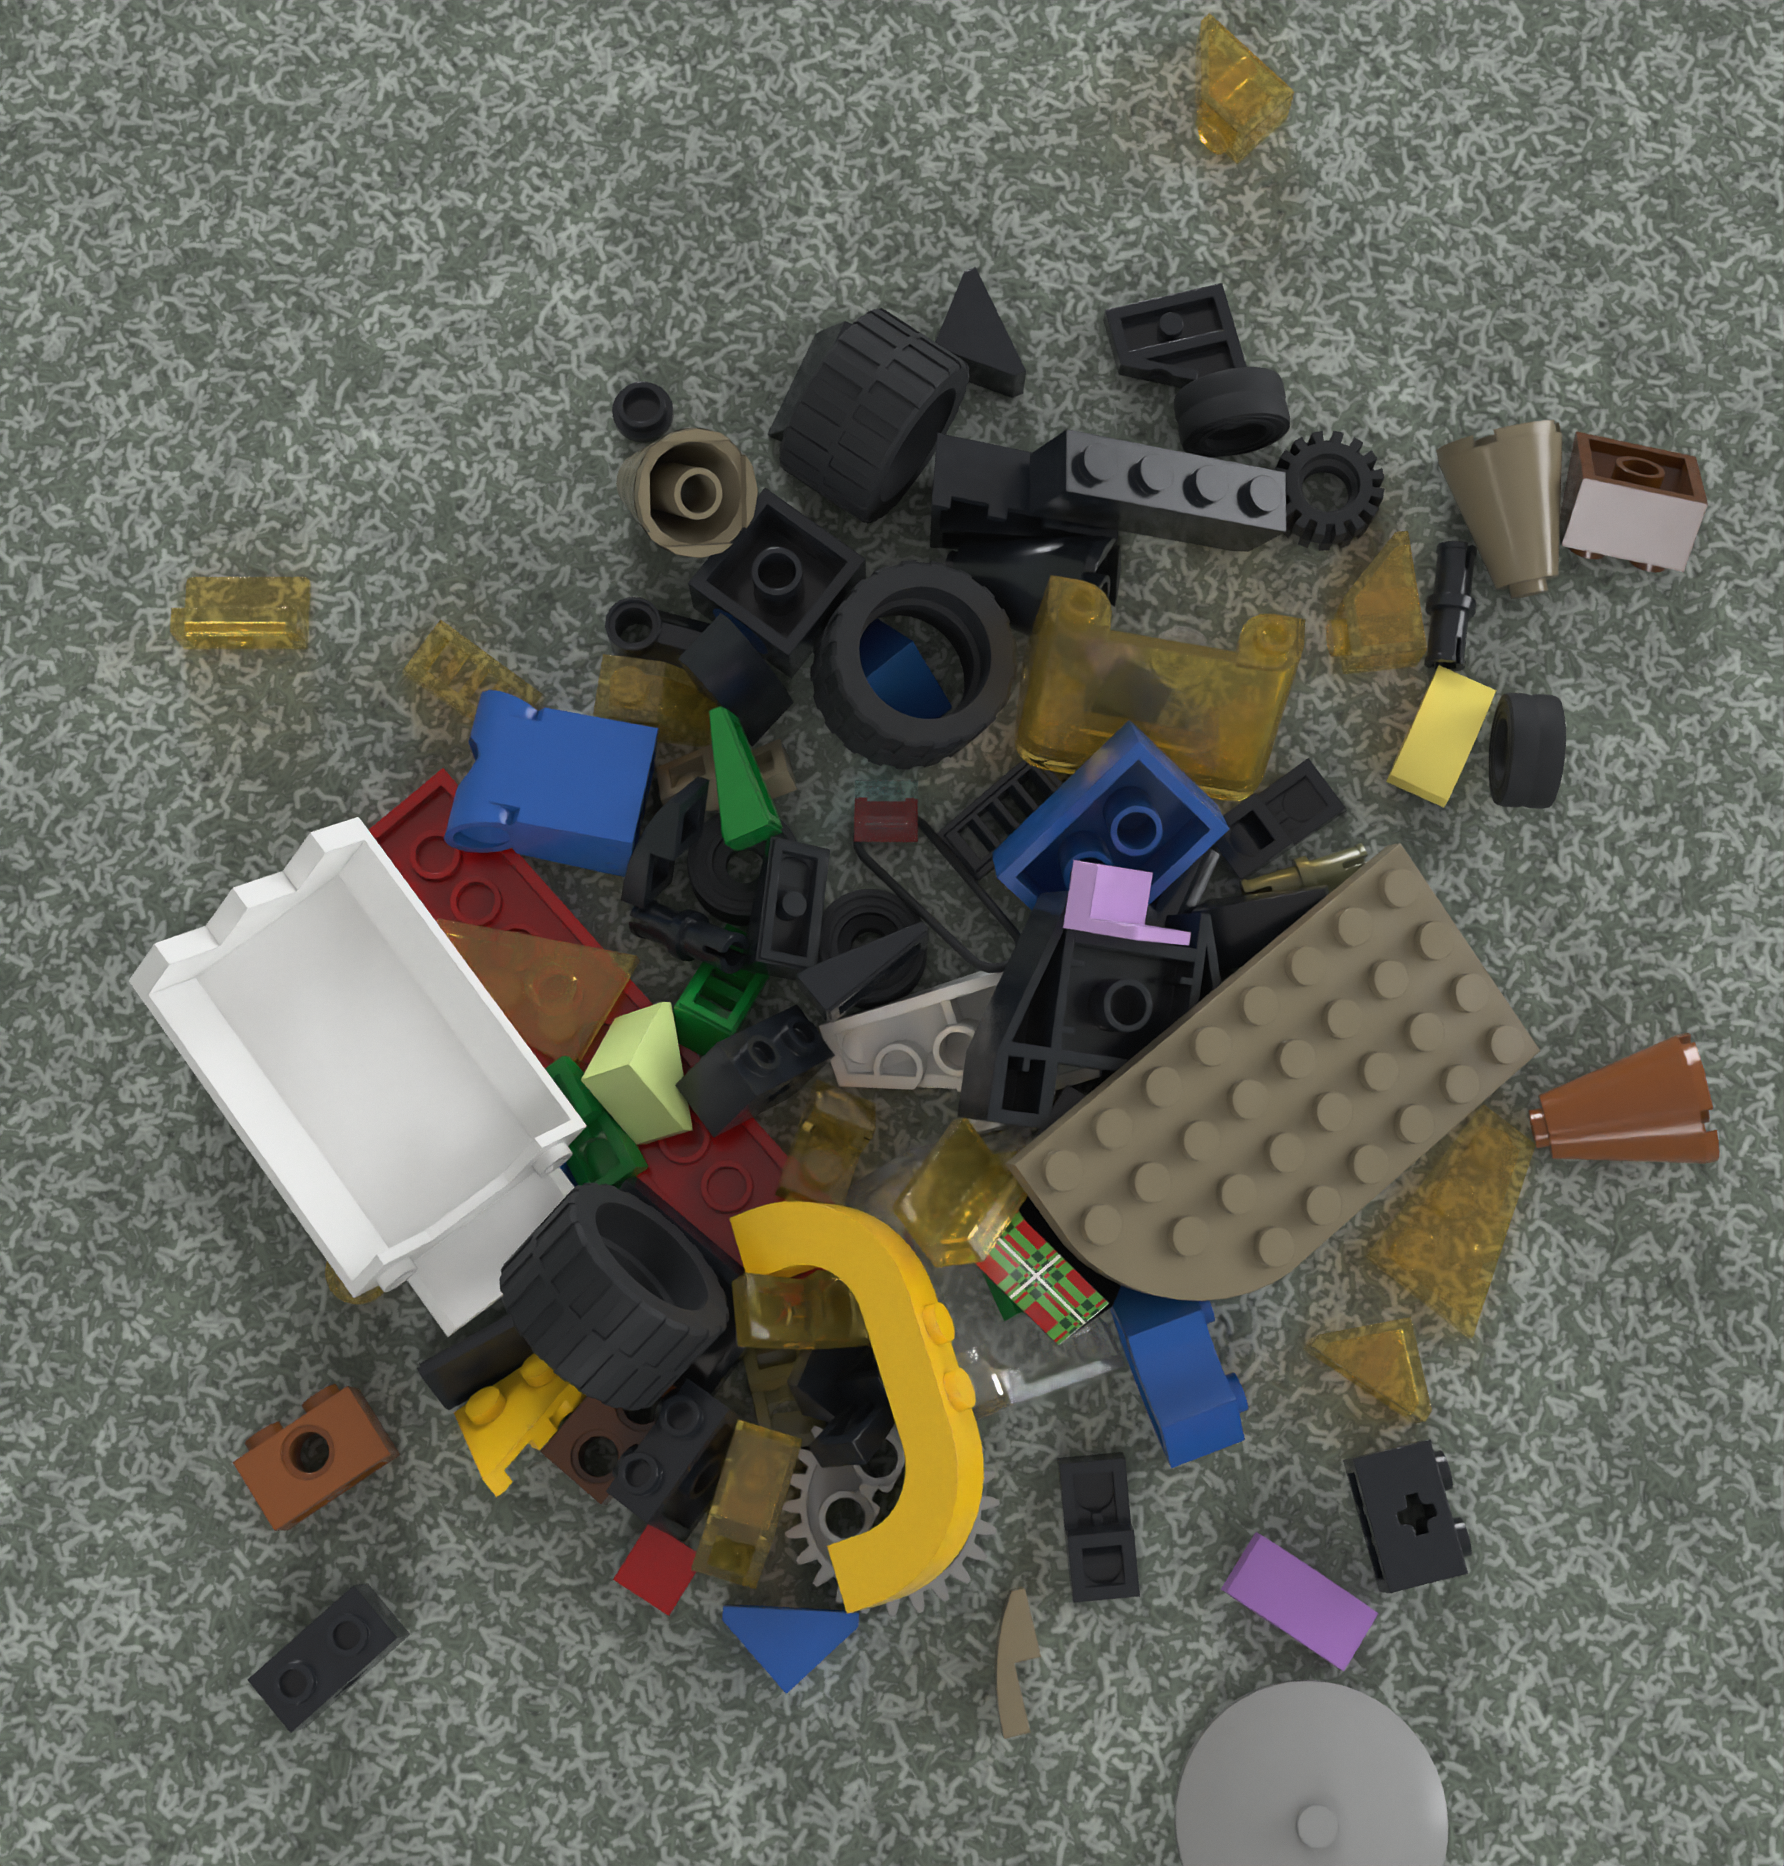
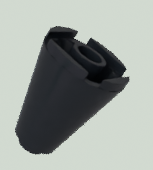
(1021, 567)

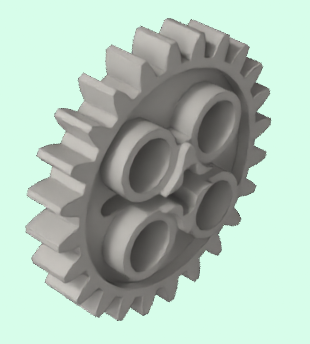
(825, 1485)

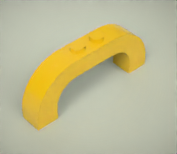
(921, 1379)

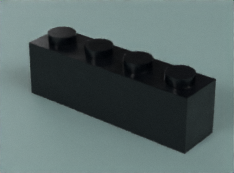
(1156, 492)

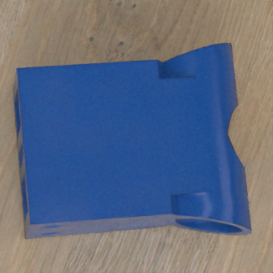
(553, 785)

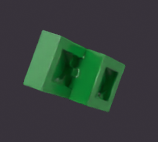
(603, 1148)

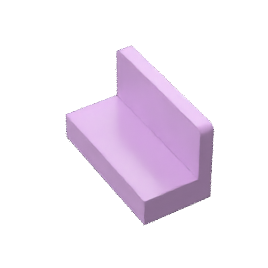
(1114, 904)

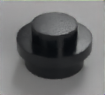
(642, 412)

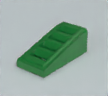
(743, 798)
(704, 1024)

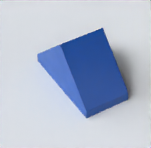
(900, 673)
(789, 1639)

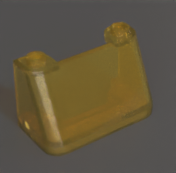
(1195, 702)

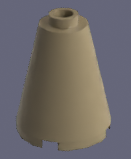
(690, 491)
(1510, 501)

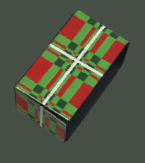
(1046, 1277)

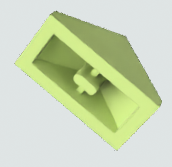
(638, 1074)

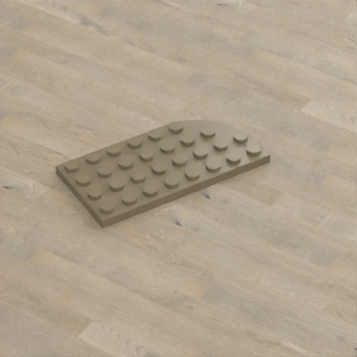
(1281, 1097)

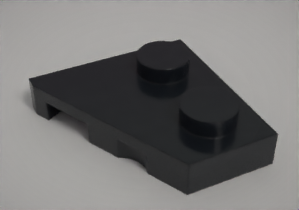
(1175, 337)

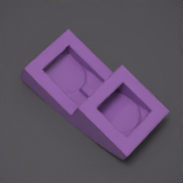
(1299, 1601)

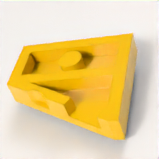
(512, 1414)

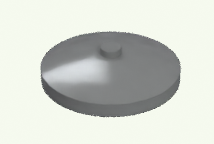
(1309, 1782)

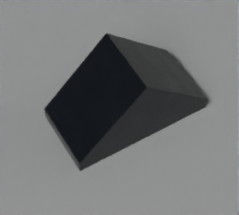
(980, 338)

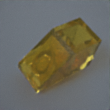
(746, 1504)

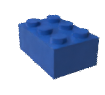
(1117, 810)

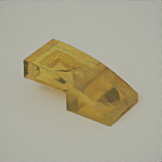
(797, 1312)

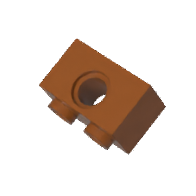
(274, 1463)

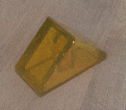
(1381, 1362)

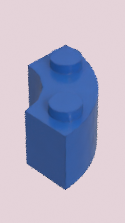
(1179, 1374)

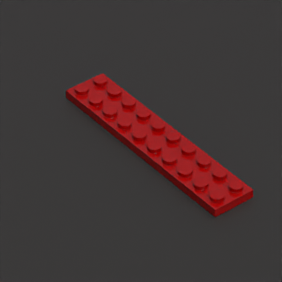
(499, 890)

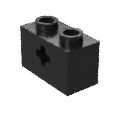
(754, 1070)
(1379, 1491)
(328, 1657)

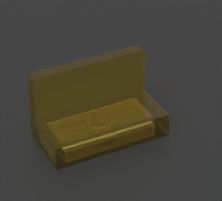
(243, 613)
(959, 1198)

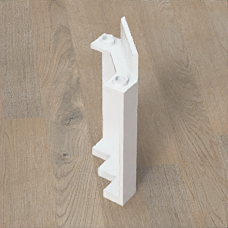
(368, 1073)

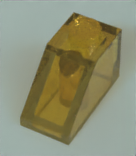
(1235, 93)
(1380, 615)
(655, 697)

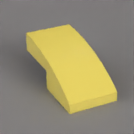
(1441, 736)

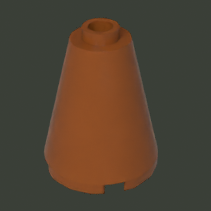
(1632, 1110)

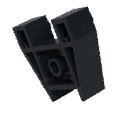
(1077, 1005)

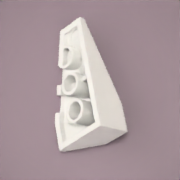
(919, 1039)

